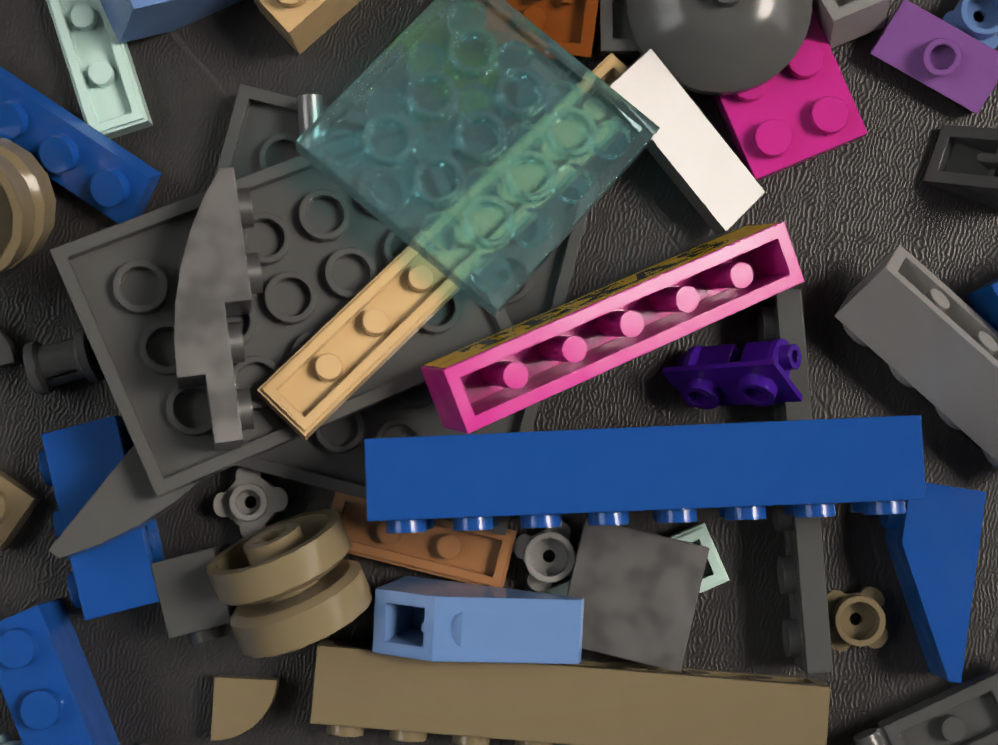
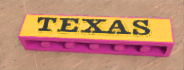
(610, 326)

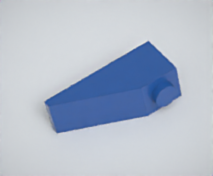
(936, 566)

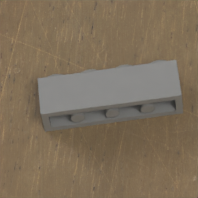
(929, 343)

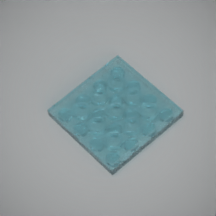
(478, 143)

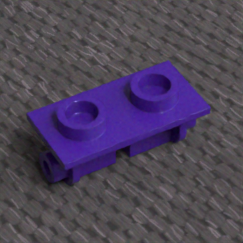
(714, 378)

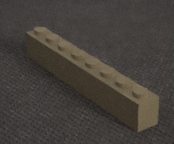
(561, 702)

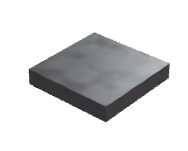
(637, 593)

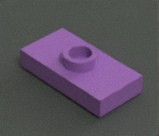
(938, 55)

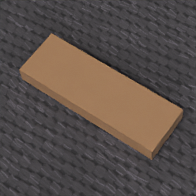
(463, 556)

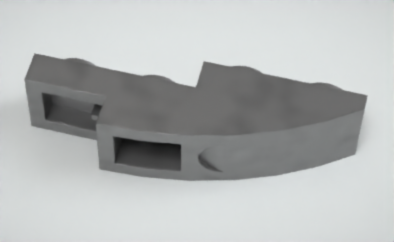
(214, 284)

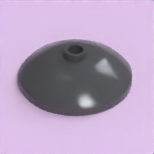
(720, 43)

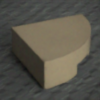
(240, 703)

